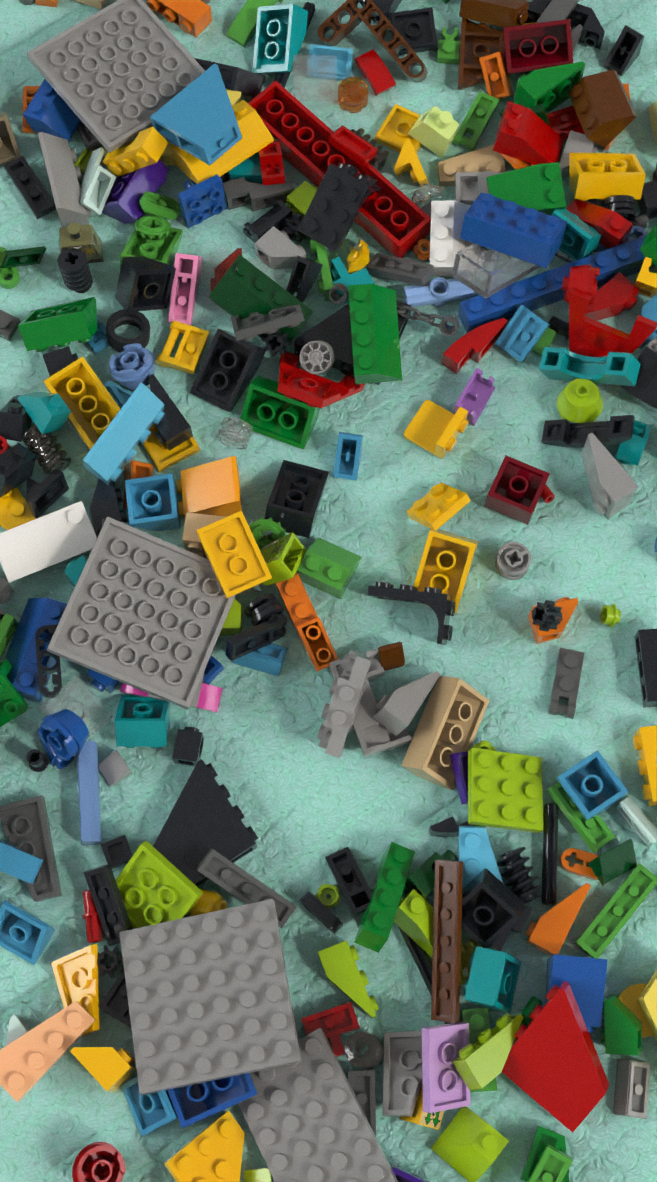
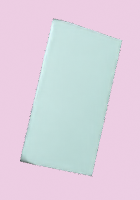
(638, 821)

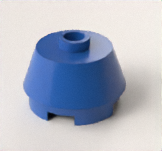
(64, 732)

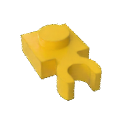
(358, 257)

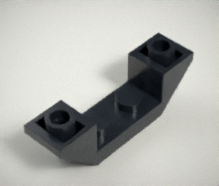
(592, 30)
(237, 79)

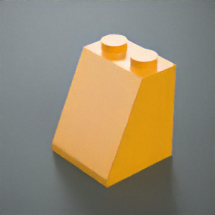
(210, 488)

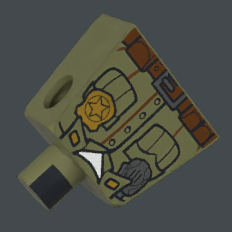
(81, 238)

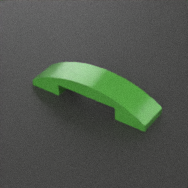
(245, 23)

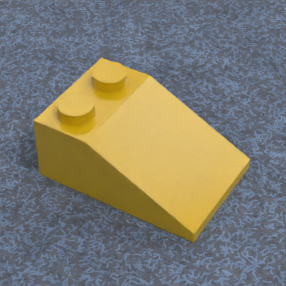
(446, 563)

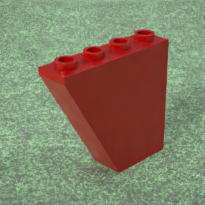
(558, 1060)

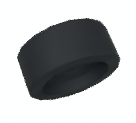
(123, 317)

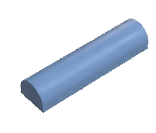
(89, 795)

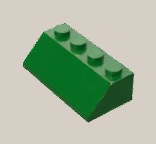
(374, 334)

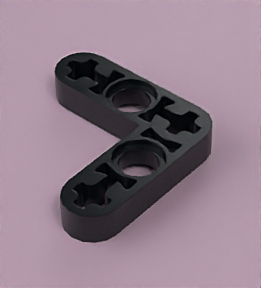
(42, 680)

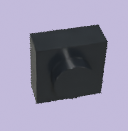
(117, 851)

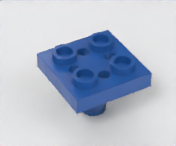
(202, 200)

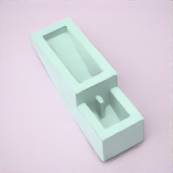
(96, 182)

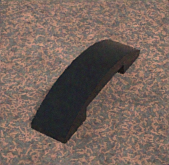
(575, 434)

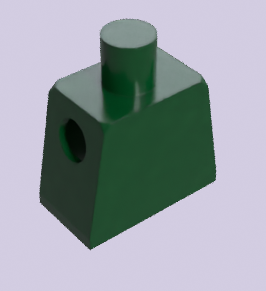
(423, 877)

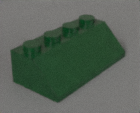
(249, 290)

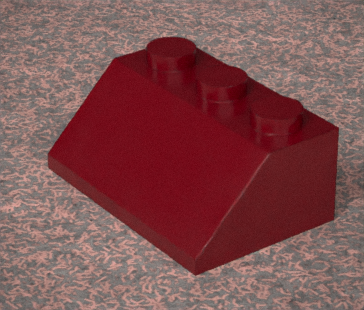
(537, 45)

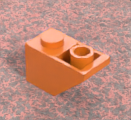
(568, 607)

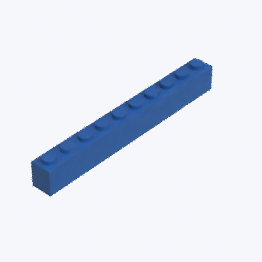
(546, 287)

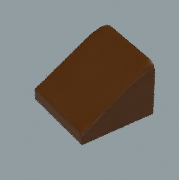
(391, 656)

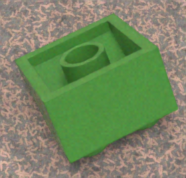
(328, 567)

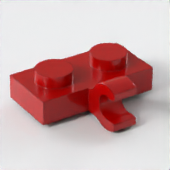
(333, 1023)

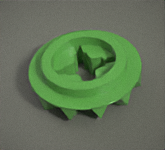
(144, 227)
(261, 525)

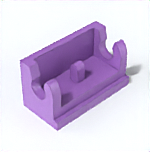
(475, 396)

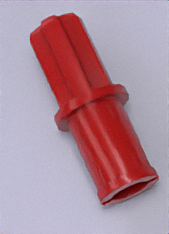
(92, 919)

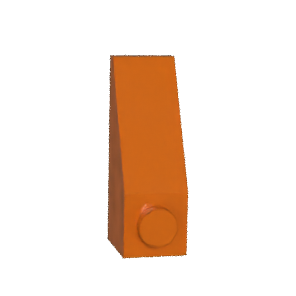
(552, 928)

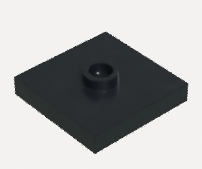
(416, 28)

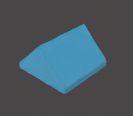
(23, 933)
(149, 1110)

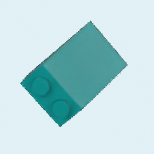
(278, 37)

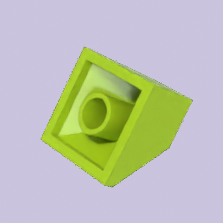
(469, 1144)

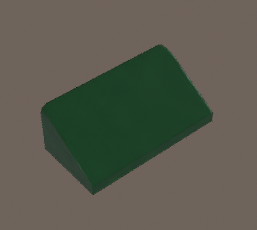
(21, 257)
(614, 862)

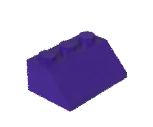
(128, 189)

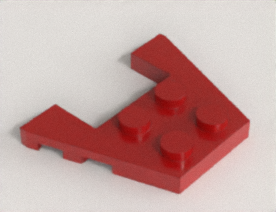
(597, 339)
(312, 388)

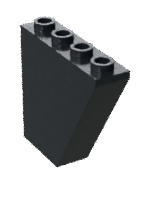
(337, 332)
(202, 822)

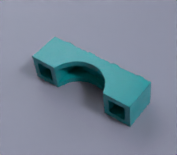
(612, 369)

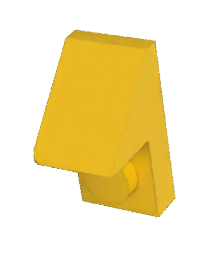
(409, 160)

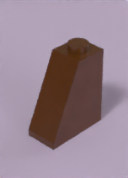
(495, 12)

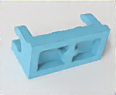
(344, 58)

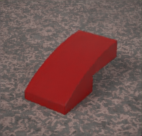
(375, 71)
(272, 164)

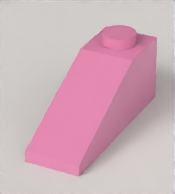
(185, 288)

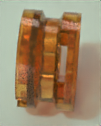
(352, 94)

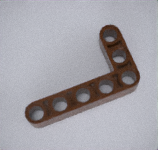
(379, 30)

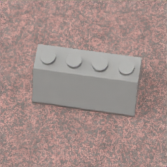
(64, 179)

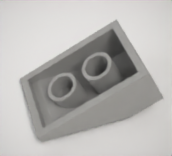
(608, 482)

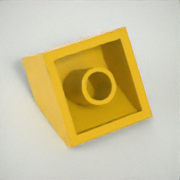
(106, 1064)

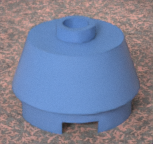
(132, 366)

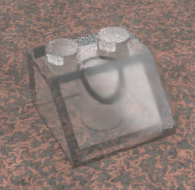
(80, 700)

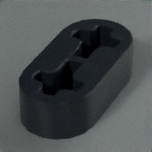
(321, 912)

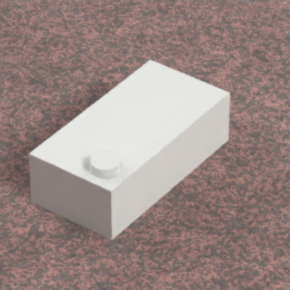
(46, 541)

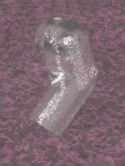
(425, 191)

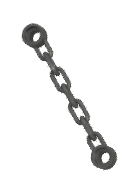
(445, 329)

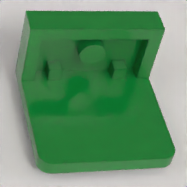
(11, 701)

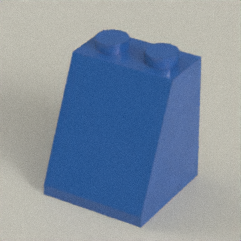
(586, 981)

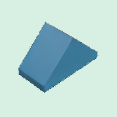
(348, 456)

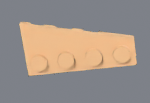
(36, 1051)

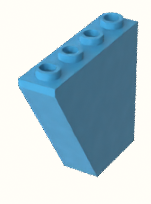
(200, 118)

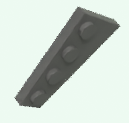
(29, 829)

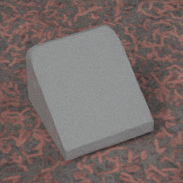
(114, 768)

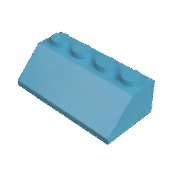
(124, 434)

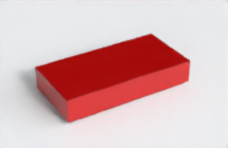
(352, 145)

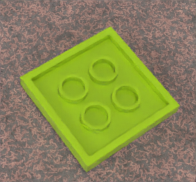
(505, 790)
(155, 889)

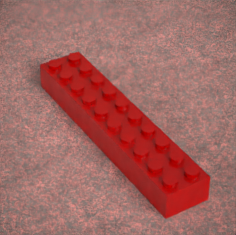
(304, 143)

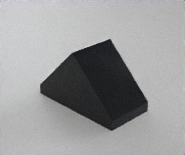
(625, 50)

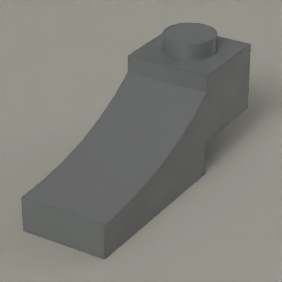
(242, 193)

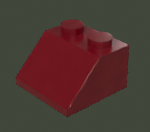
(516, 489)

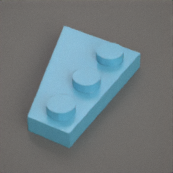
(475, 853)

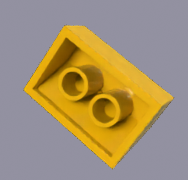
(605, 175)

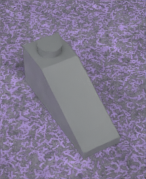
(402, 704)

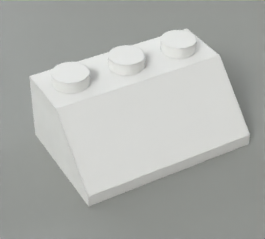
(445, 234)

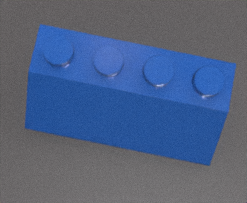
(51, 114)
(22, 649)

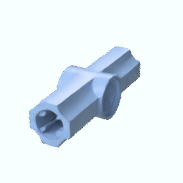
(426, 294)

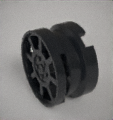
(622, 205)
(262, 609)

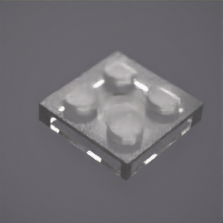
(314, 77)

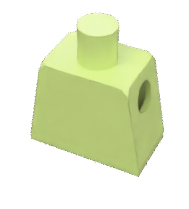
(435, 130)

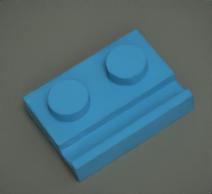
(522, 333)

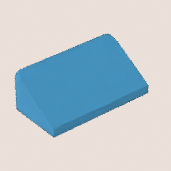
(266, 659)

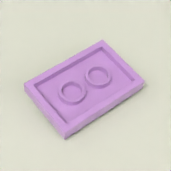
(441, 1081)

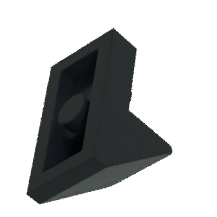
(44, 494)

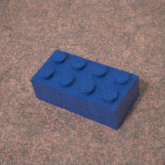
(513, 229)

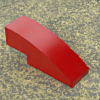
(473, 345)

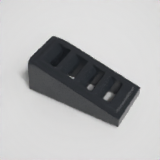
(303, 273)

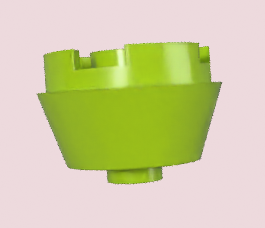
(580, 401)

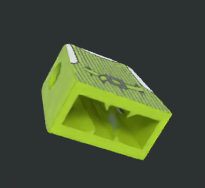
(283, 558)

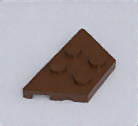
(475, 43)

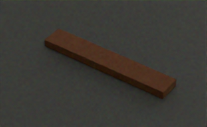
(447, 940)

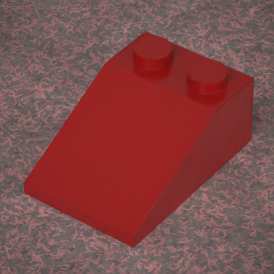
(526, 136)

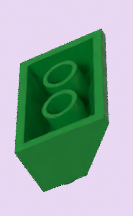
(59, 325)
(278, 415)

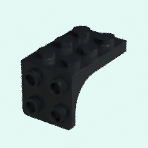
(337, 204)
(440, 603)

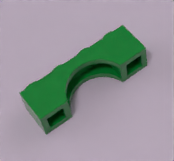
(381, 911)

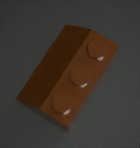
(602, 106)

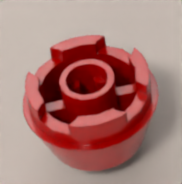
(582, 279)
(98, 1164)

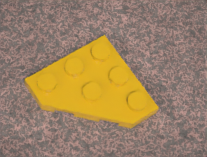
(211, 1155)

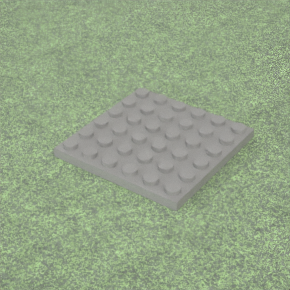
(116, 70)
(143, 614)
(208, 997)

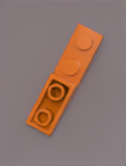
(306, 623)

